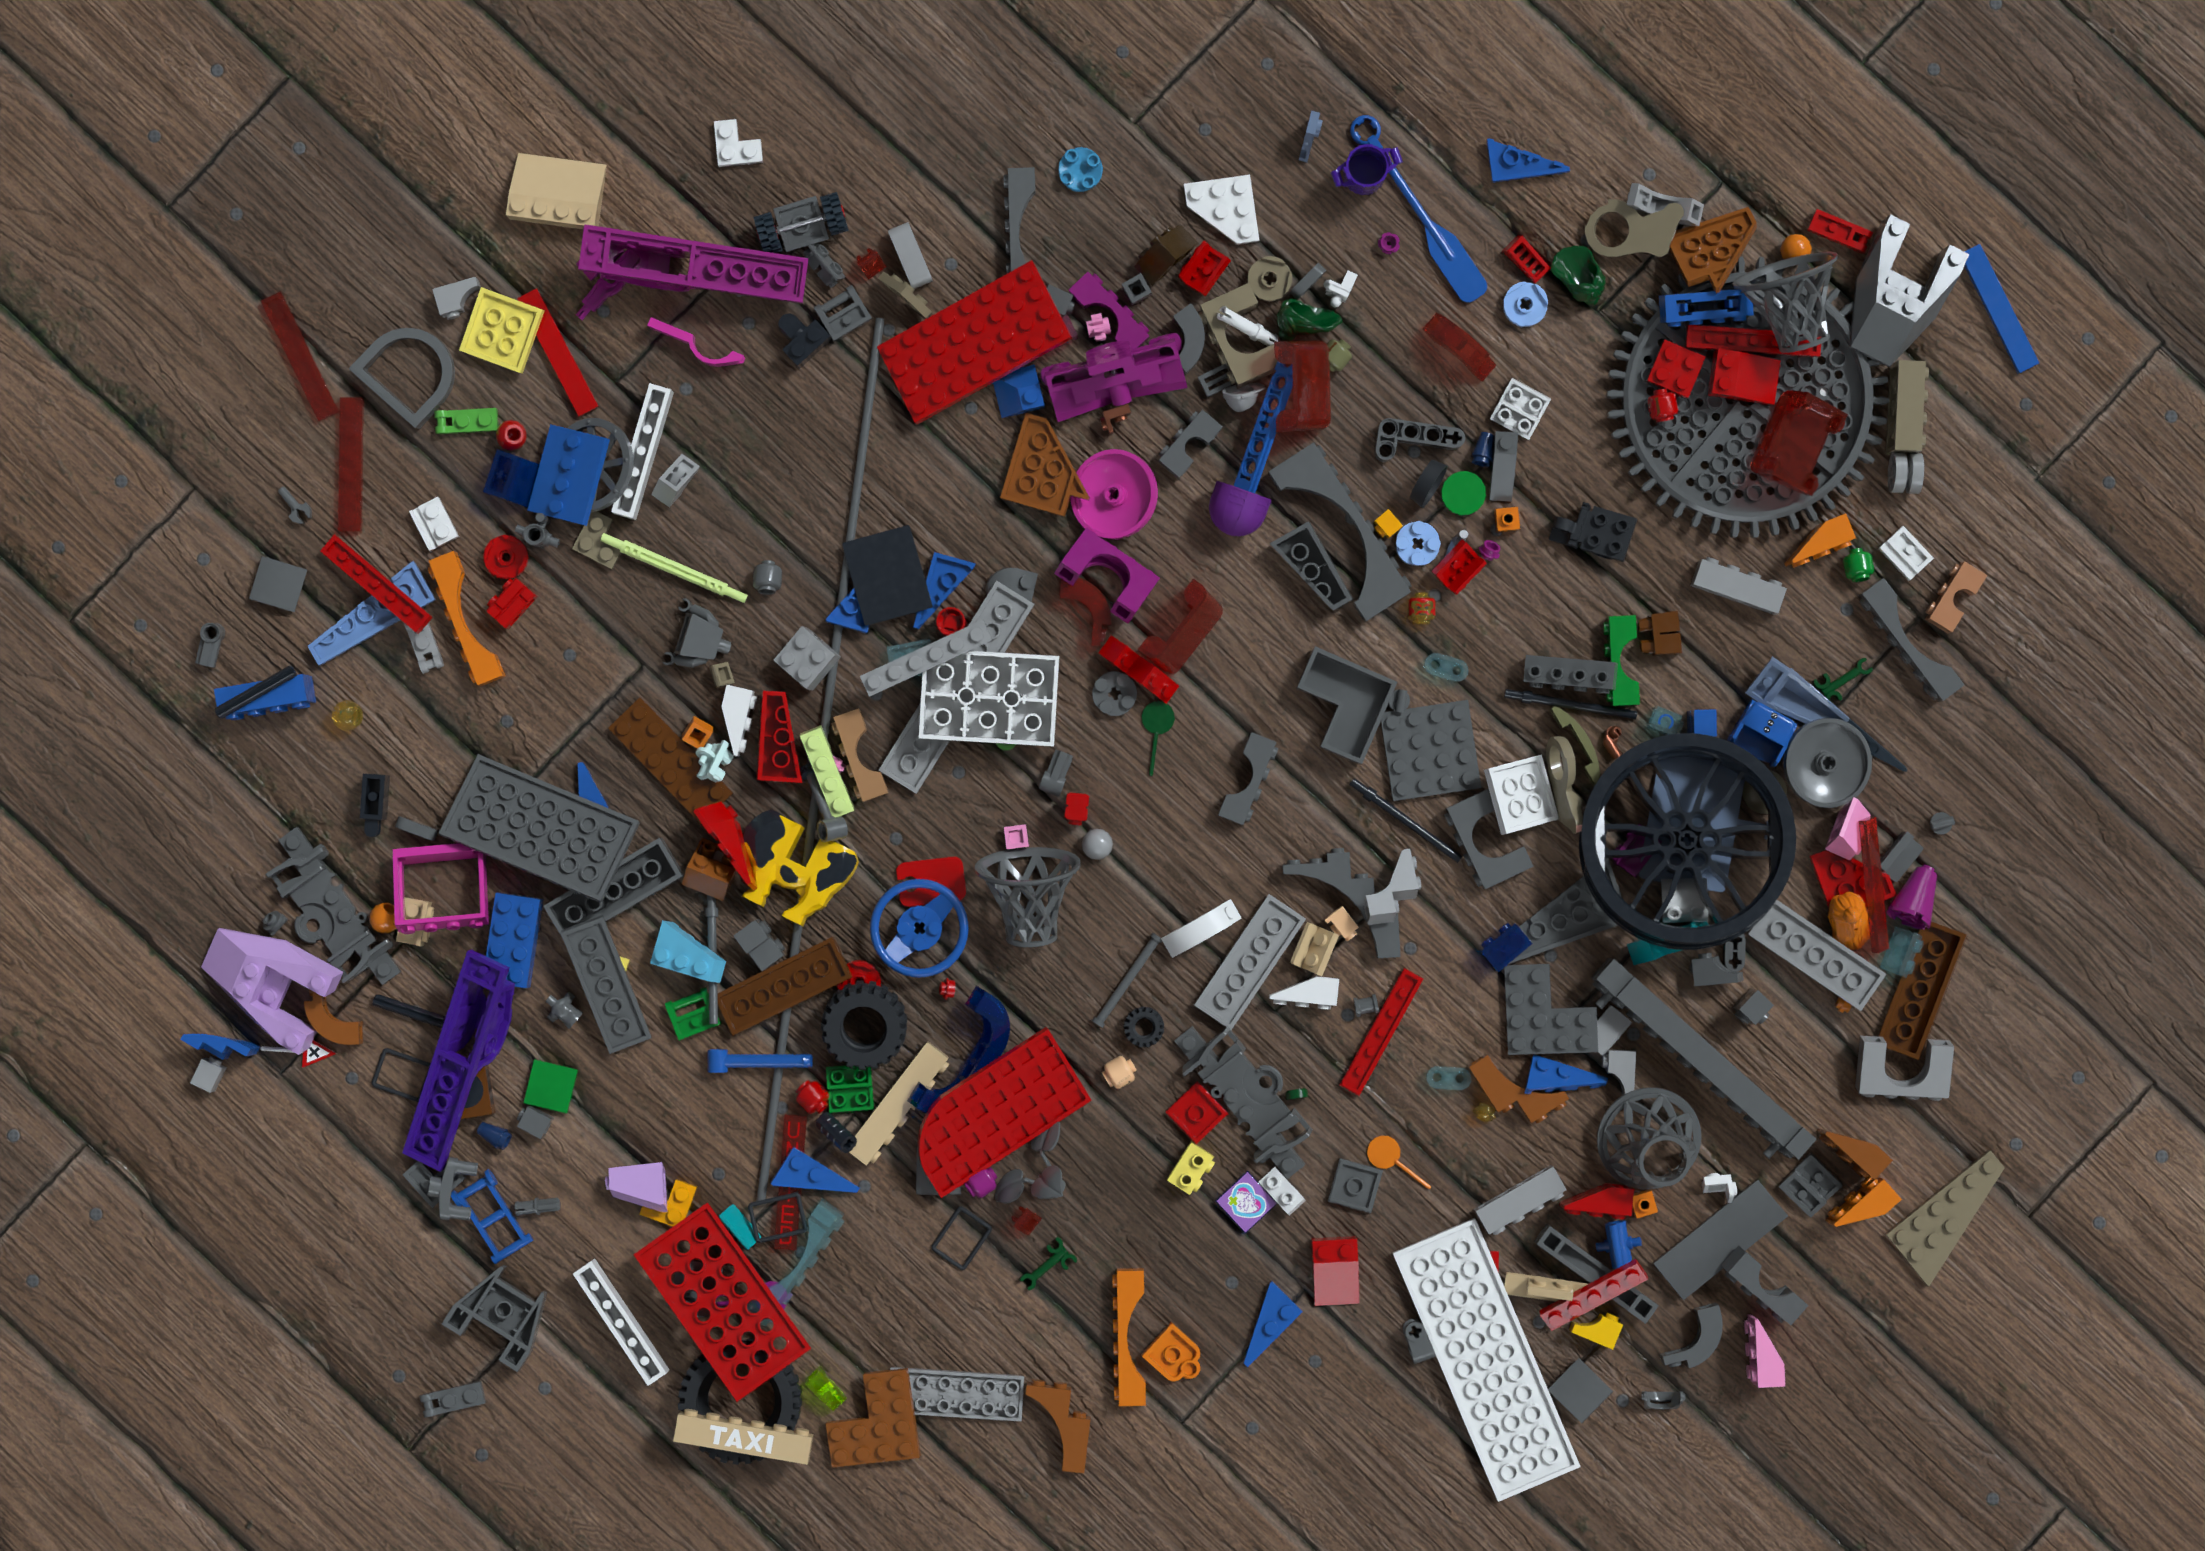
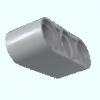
(910, 255)

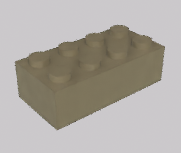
(1906, 407)

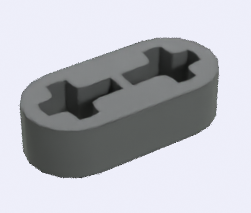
(1308, 281)
(416, 828)
(1740, 954)

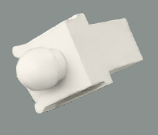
(1340, 291)

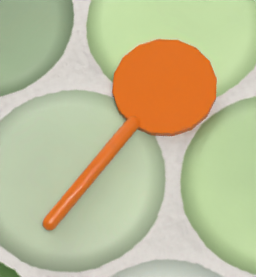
(1385, 1153)

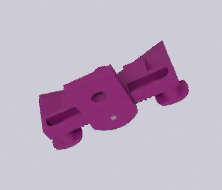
(1115, 375)

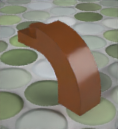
(329, 1026)

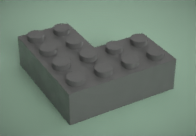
(1359, 699)

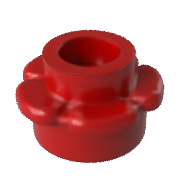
(947, 988)

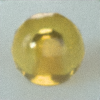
(347, 715)

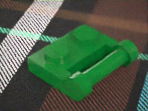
(694, 1021)

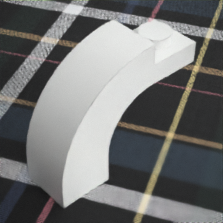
(1201, 928)

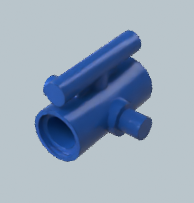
(1618, 1243)

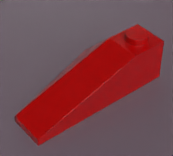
(722, 825)

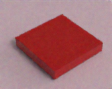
(1196, 1112)

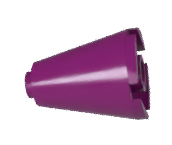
(1915, 899)

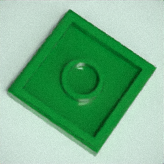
(551, 1086)

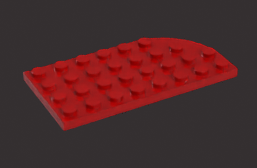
(997, 1111)

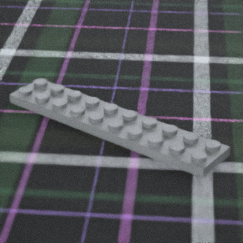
(915, 757)

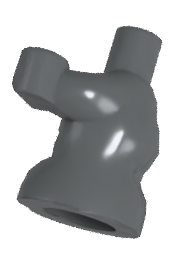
(563, 1010)

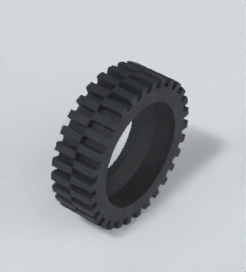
(695, 1396)

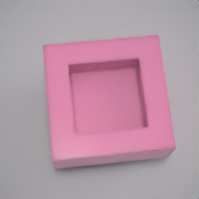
(1016, 836)

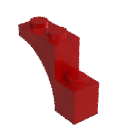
(1138, 669)

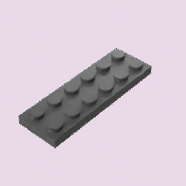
(606, 984)

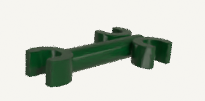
(1828, 689)
(1061, 1253)

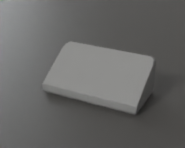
(1610, 1028)

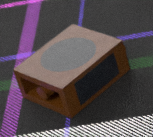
(480, 1098)

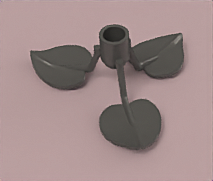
(1047, 1185)

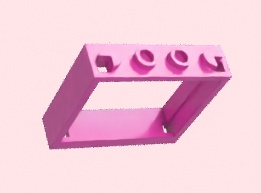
(435, 854)

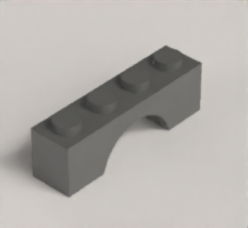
(1258, 752)
(1746, 1270)

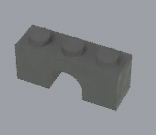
(1201, 427)

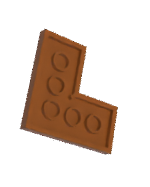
(889, 1429)

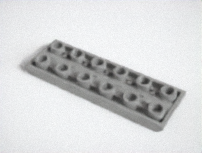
(966, 1394)

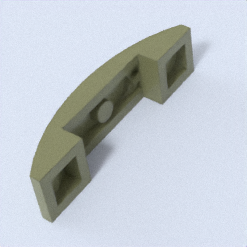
(1563, 719)

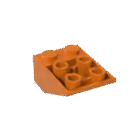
(1830, 534)
(1870, 1201)

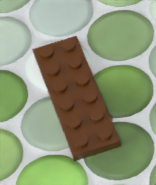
(667, 757)
(783, 986)

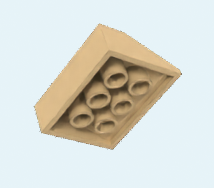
(556, 191)

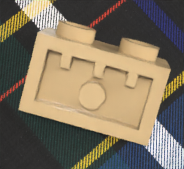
(416, 910)
(1314, 949)

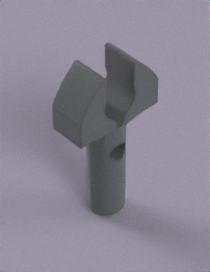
(294, 505)

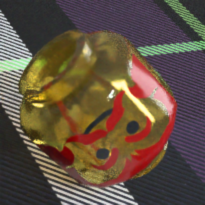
(1421, 608)

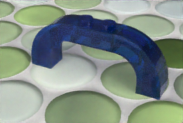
(988, 1048)

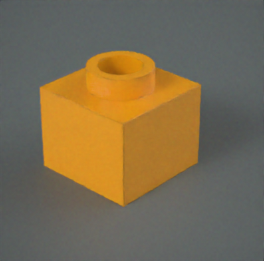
(1387, 524)

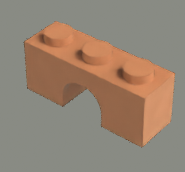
(1943, 611)

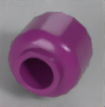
(981, 1183)

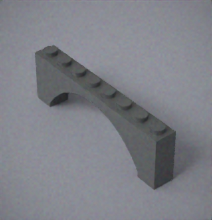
(1312, 474)

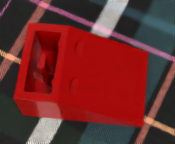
(1606, 1198)

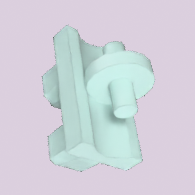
(710, 759)

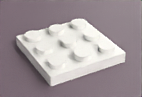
(1521, 794)

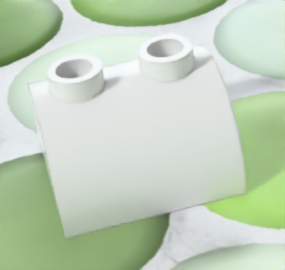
(1685, 904)

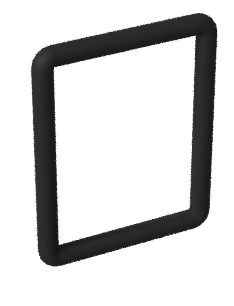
(390, 1090)
(951, 1220)
(782, 1235)

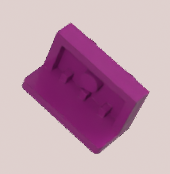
(1632, 865)

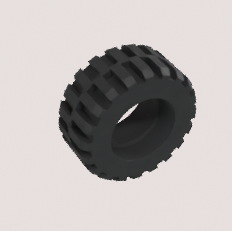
(858, 1053)

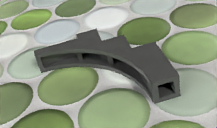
(1337, 873)

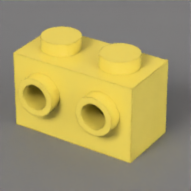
(1190, 1168)

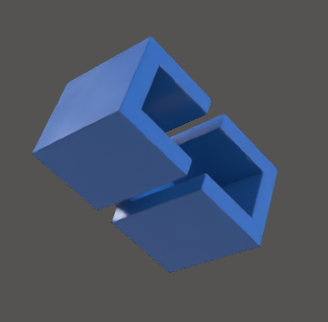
(1702, 722)

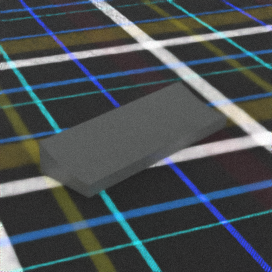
(1706, 1247)

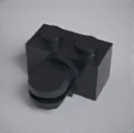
(804, 341)

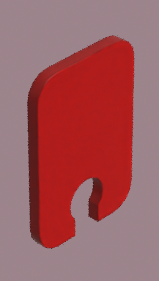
(946, 871)

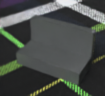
(1900, 856)

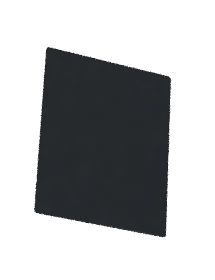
(887, 575)

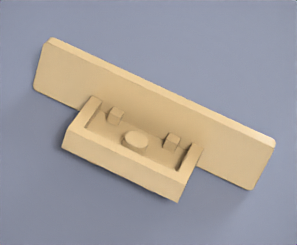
(1540, 1287)

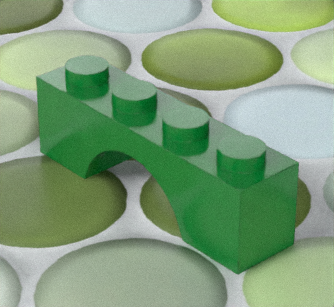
(1619, 632)

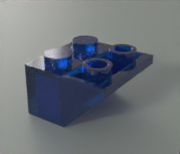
(511, 478)

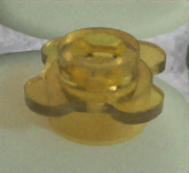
(1484, 1112)

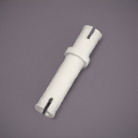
(1255, 331)

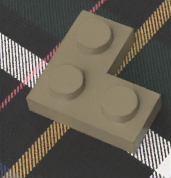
(905, 291)
(589, 541)

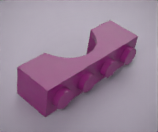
(1090, 293)

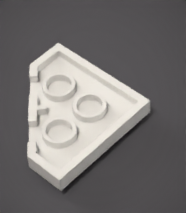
(1226, 206)

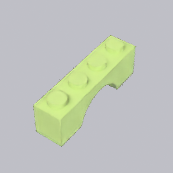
(827, 771)

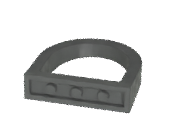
(364, 362)

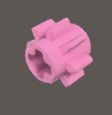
(1098, 327)

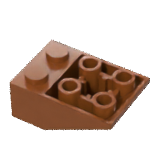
(1865, 1156)

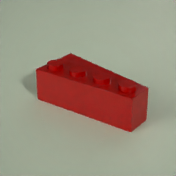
(776, 741)

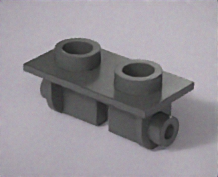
(830, 271)

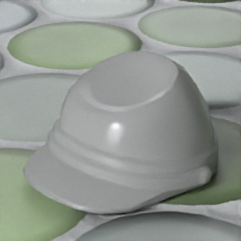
(1242, 398)

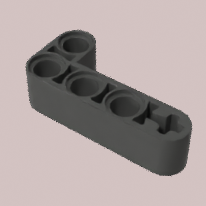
(1420, 439)

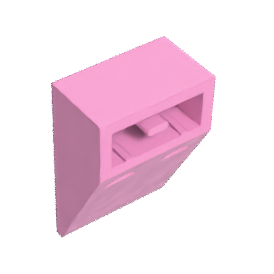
(1765, 1365)

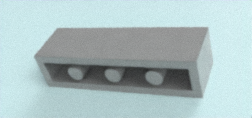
(1739, 586)
(1520, 1199)

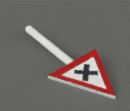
(313, 1054)

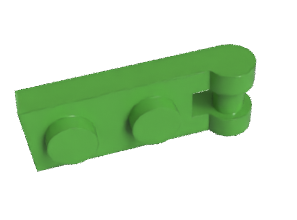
(467, 420)

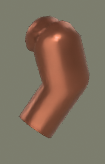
(1610, 741)

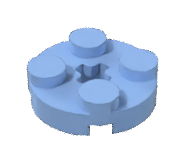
(1512, 304)
(1417, 556)

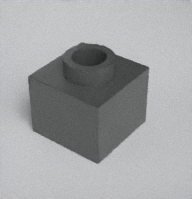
(1137, 281)

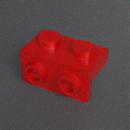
(1203, 268)
(1459, 567)

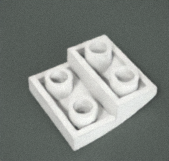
(1520, 408)

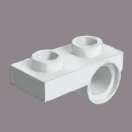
(1282, 1191)

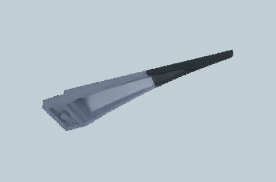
(1792, 695)

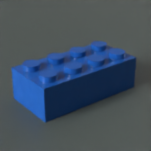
(294, 693)
(515, 935)

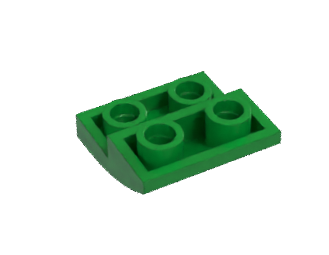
(849, 1089)

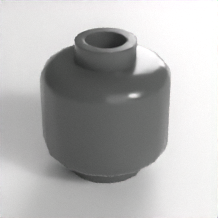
(767, 577)

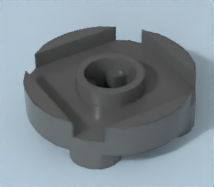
(1108, 704)

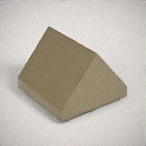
(721, 674)

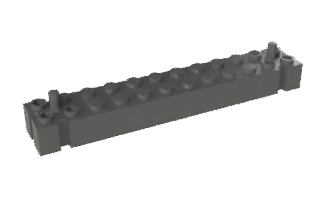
(1698, 1054)

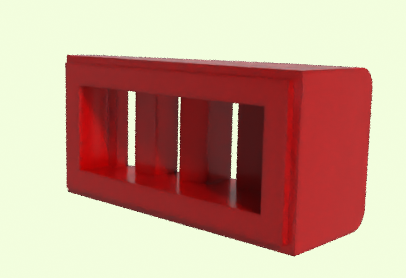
(1514, 257)

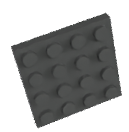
(1430, 750)

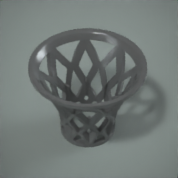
(1774, 308)
(1028, 923)
(1639, 1148)

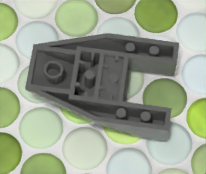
(1892, 308)

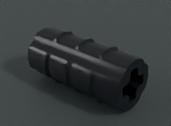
(836, 1132)

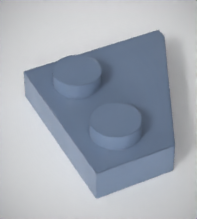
(1313, 130)

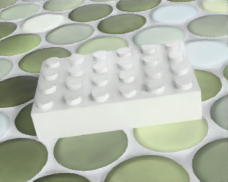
(991, 699)

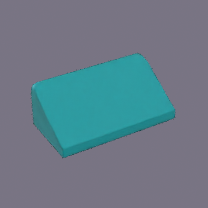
(739, 1226)

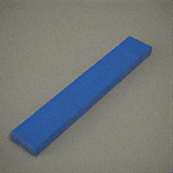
(1999, 309)

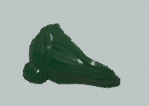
(1579, 273)
(1302, 319)

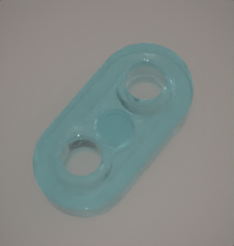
(1445, 667)
(1448, 1078)

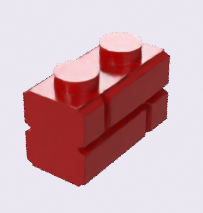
(511, 602)
(1076, 810)

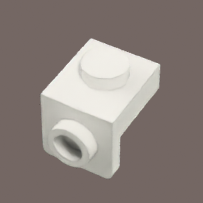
(1717, 1183)

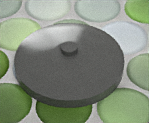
(1827, 762)

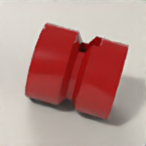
(950, 621)

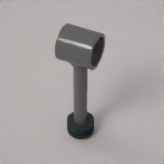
(831, 827)

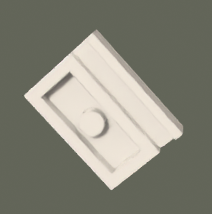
(434, 524)
(1905, 553)

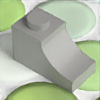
(452, 297)
(675, 480)
(1622, 1065)

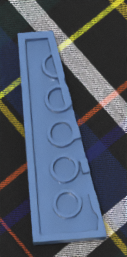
(370, 617)

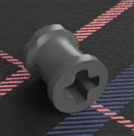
(1366, 1005)

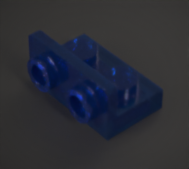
(1505, 946)

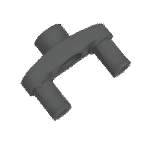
(442, 1189)

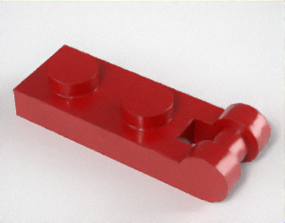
(1839, 231)

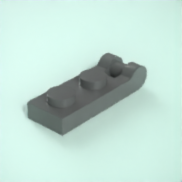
(453, 1398)

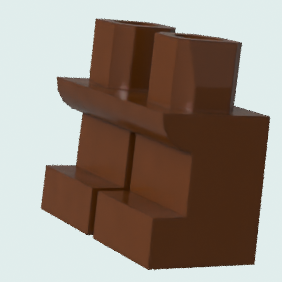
(1657, 624)

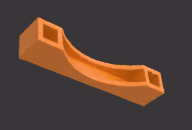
(449, 576)
(1129, 1291)

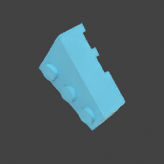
(686, 955)

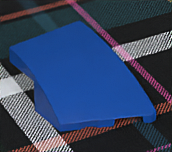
(220, 1046)

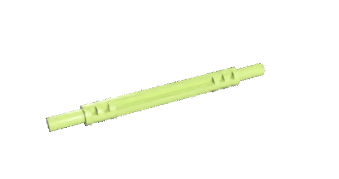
(673, 567)

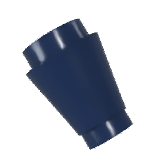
(1483, 450)
(495, 1135)

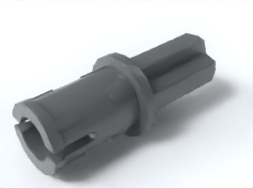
(537, 1206)

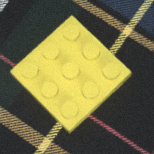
(501, 330)

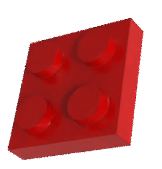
(1676, 368)

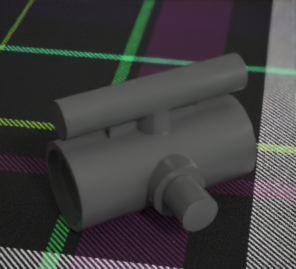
(529, 531)

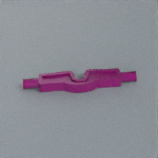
(603, 289)

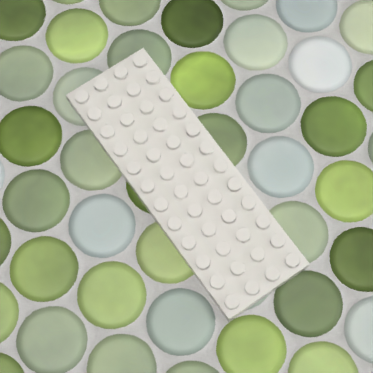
(1486, 1359)

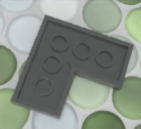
(1538, 1027)

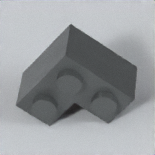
(760, 944)

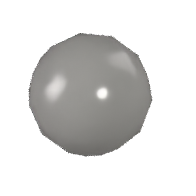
(1097, 844)

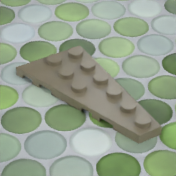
(1938, 1223)

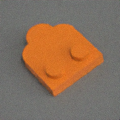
(1174, 1354)

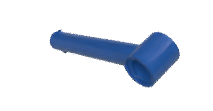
(720, 1060)

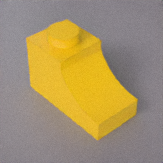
(1602, 1330)

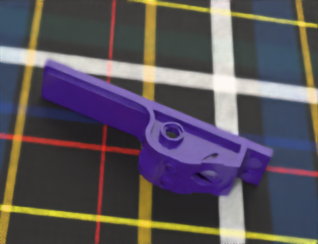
(451, 1073)

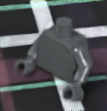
(698, 638)

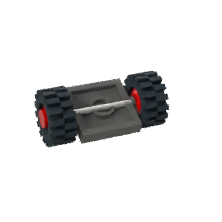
(801, 223)

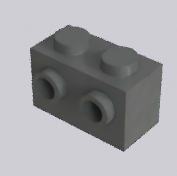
(1752, 1007)

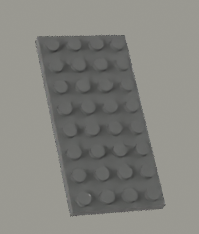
(539, 828)

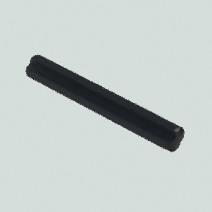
(255, 692)
(409, 1010)

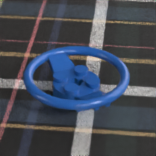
(907, 939)

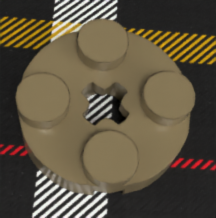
(1280, 272)

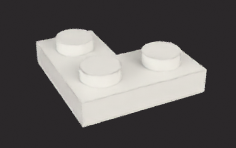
(731, 150)

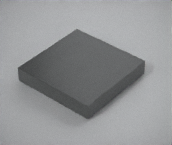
(1355, 1185)

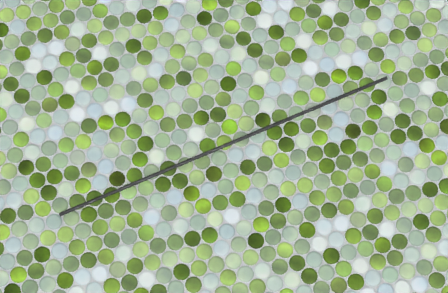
(825, 723)

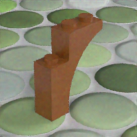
(1504, 1093)
(1072, 1427)

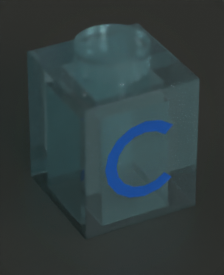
(1665, 721)

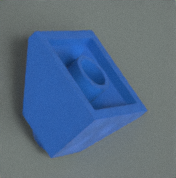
(1019, 392)

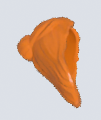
(1849, 920)

